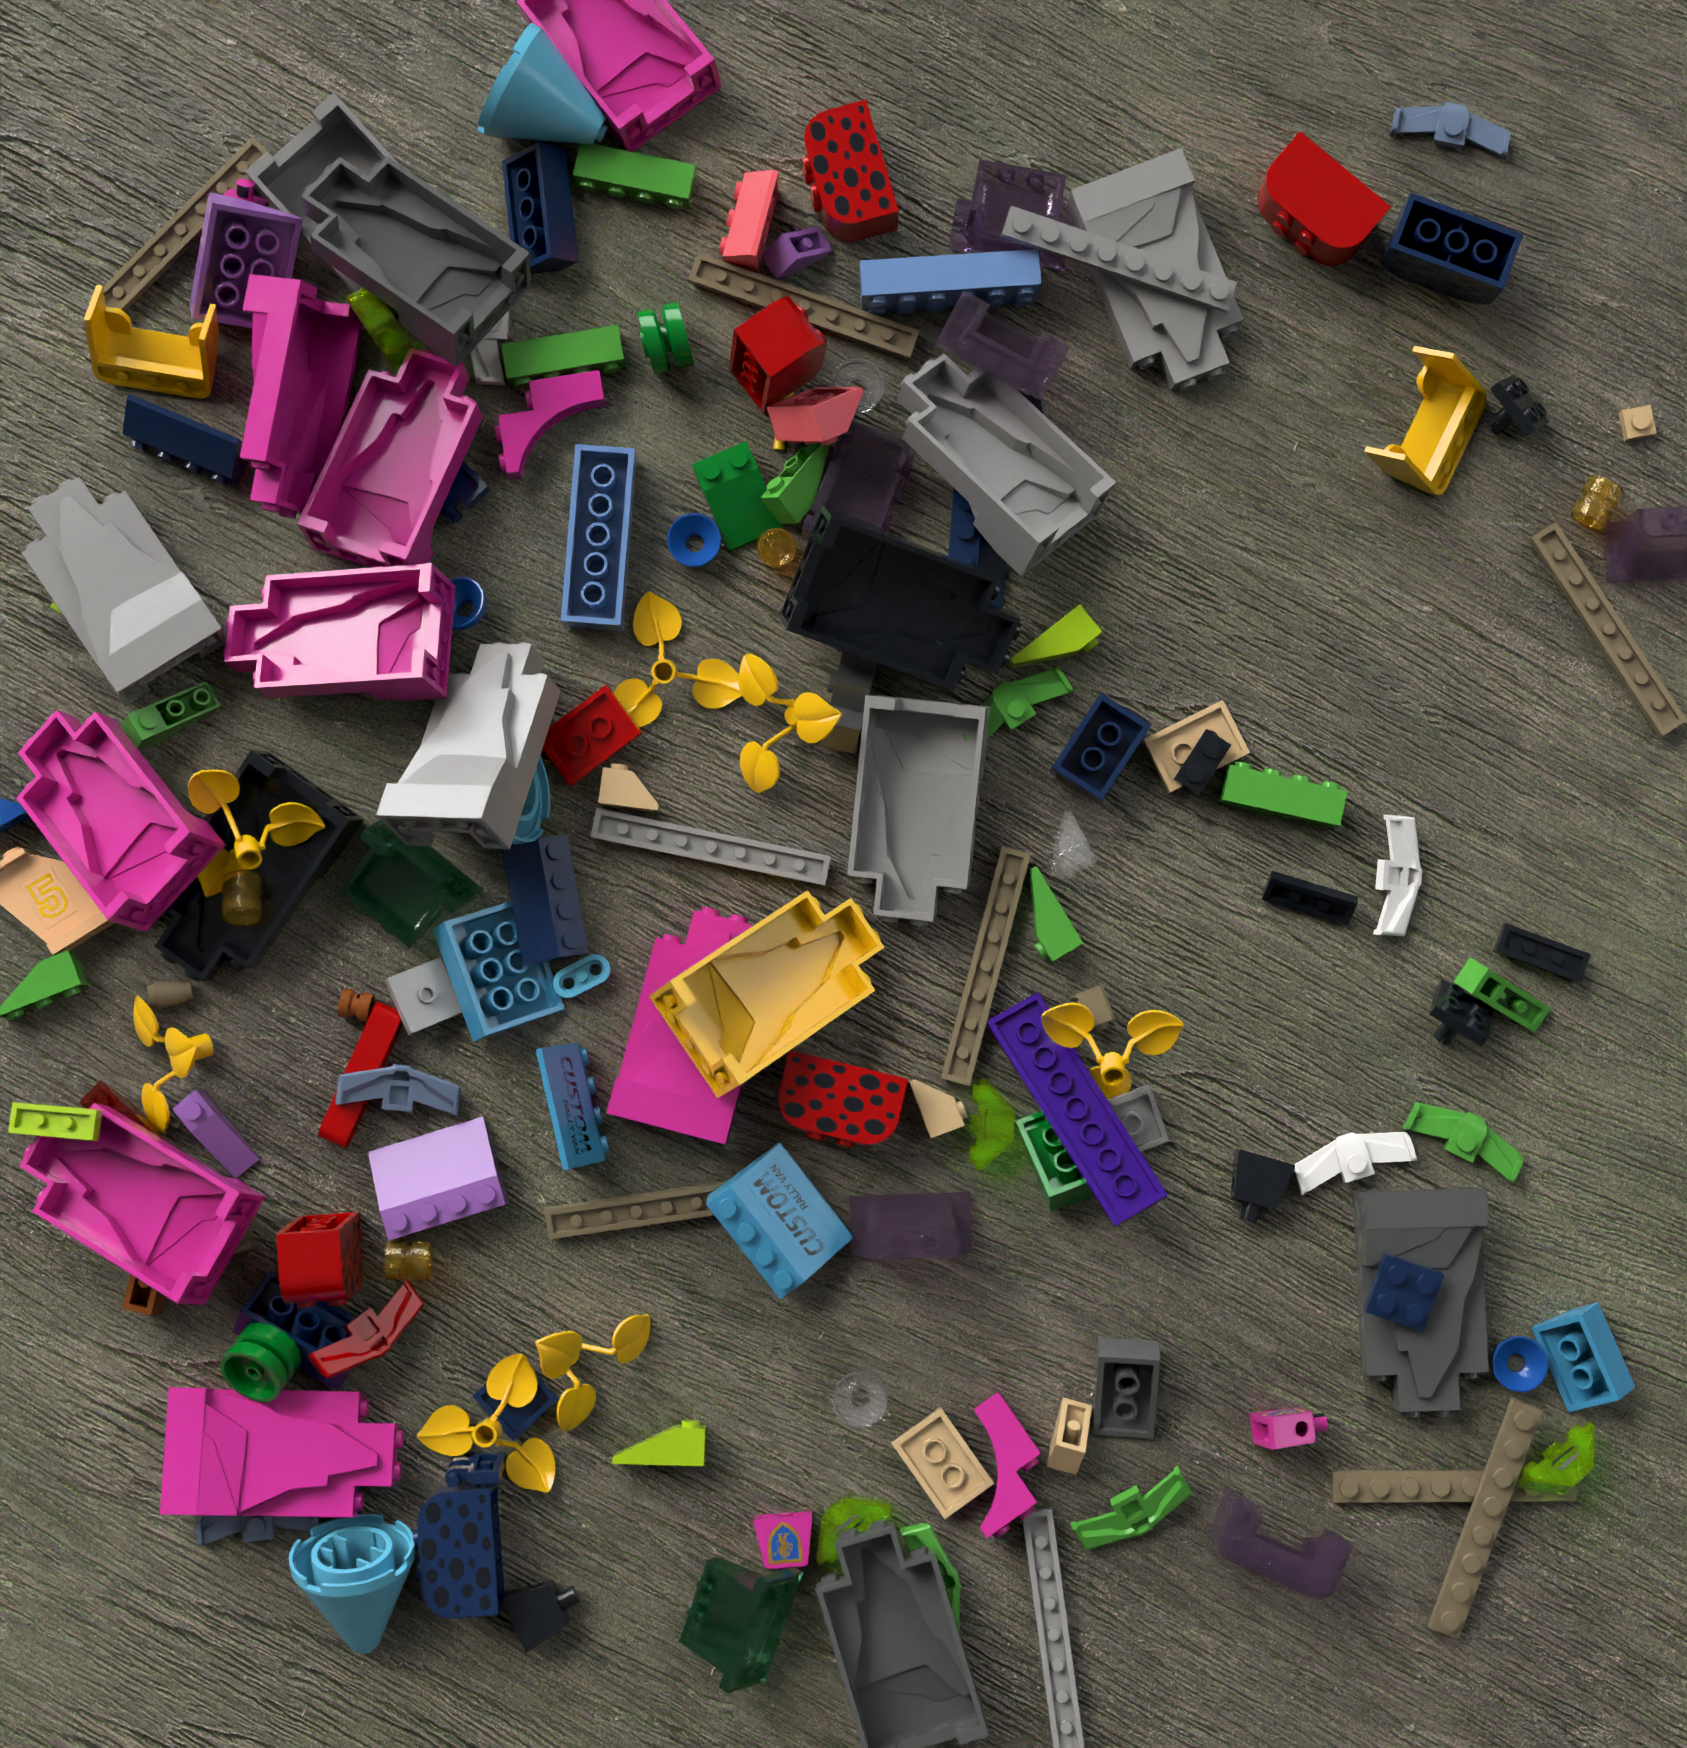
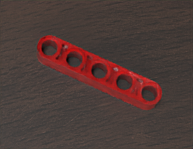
(369, 1054)

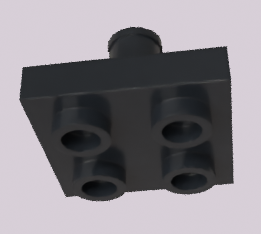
(1516, 407)
(1460, 1014)

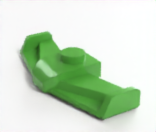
(1014, 700)
(1466, 1137)
(1134, 1512)
(923, 1535)

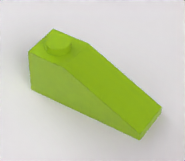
(1063, 639)
(674, 1446)

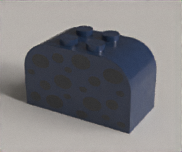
(1450, 251)
(461, 1552)

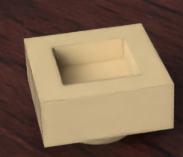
(1637, 423)

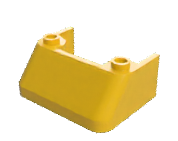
(149, 357)
(1441, 426)

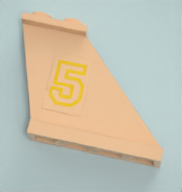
(48, 900)

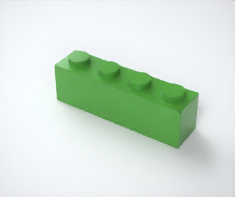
(635, 175)
(563, 355)
(1283, 796)

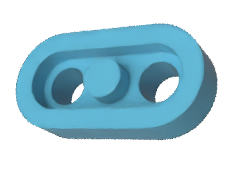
(582, 976)

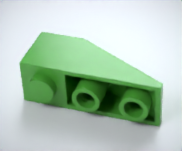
(797, 485)
(169, 715)
(48, 980)

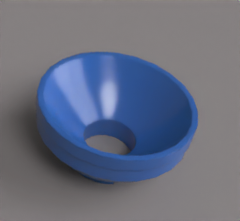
(693, 525)
(468, 591)
(1533, 1369)

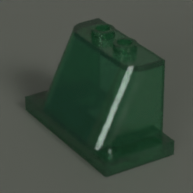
(406, 885)
(739, 1620)

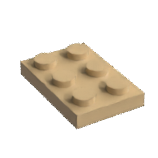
(1173, 744)
(942, 1462)

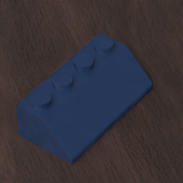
(541, 206)
(183, 440)
(971, 547)
(545, 900)
(308, 1327)

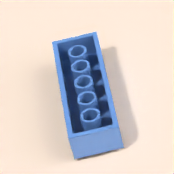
(941, 279)
(599, 537)

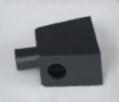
(1258, 1182)
(539, 1611)

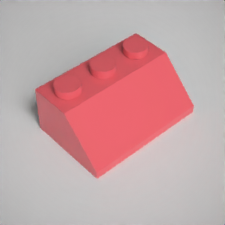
(750, 219)
(815, 414)

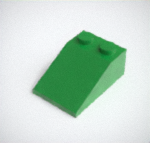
(733, 495)
(1051, 1163)

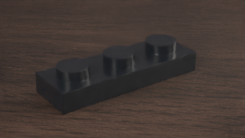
(1309, 898)
(1542, 952)

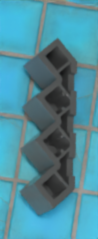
(848, 696)

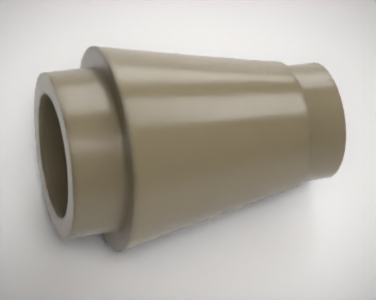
(168, 993)

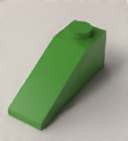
(1051, 925)
(1502, 994)

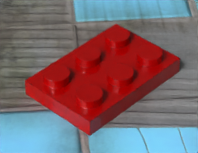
(590, 735)

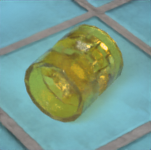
(1598, 499)
(776, 547)
(242, 898)
(408, 1260)

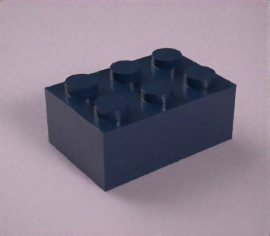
(1100, 748)

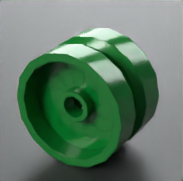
(664, 338)
(260, 1362)

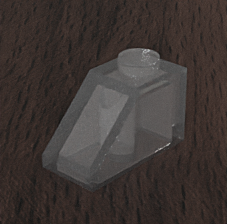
(1070, 848)

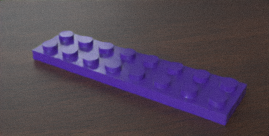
(1077, 1113)

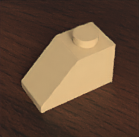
(625, 791)
(937, 1109)
(1069, 1436)

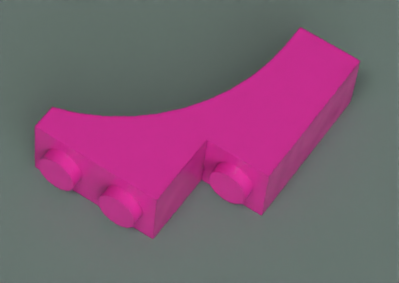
(551, 402)
(1012, 1451)

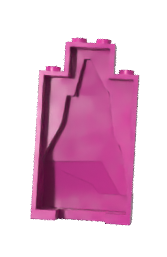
(631, 59)
(300, 389)
(393, 464)
(347, 633)
(113, 818)
(656, 1075)
(143, 1205)
(274, 1457)

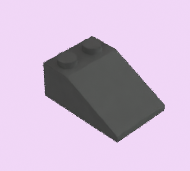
(1126, 1387)

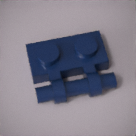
(466, 489)
(482, 1469)

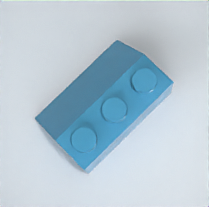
(1584, 1358)

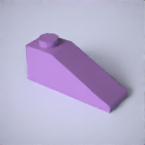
(216, 1132)

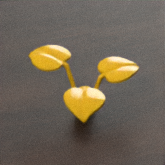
(659, 621)
(807, 714)
(290, 826)
(1151, 1031)
(182, 1055)
(563, 1349)
(514, 1383)

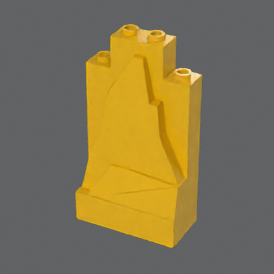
(769, 989)

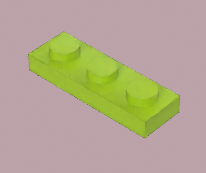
(55, 1121)

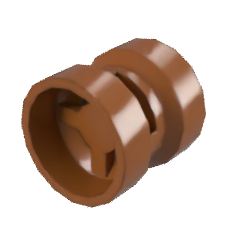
(355, 1004)

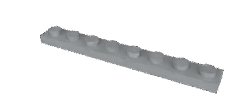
(1118, 259)
(710, 847)
(1052, 1630)

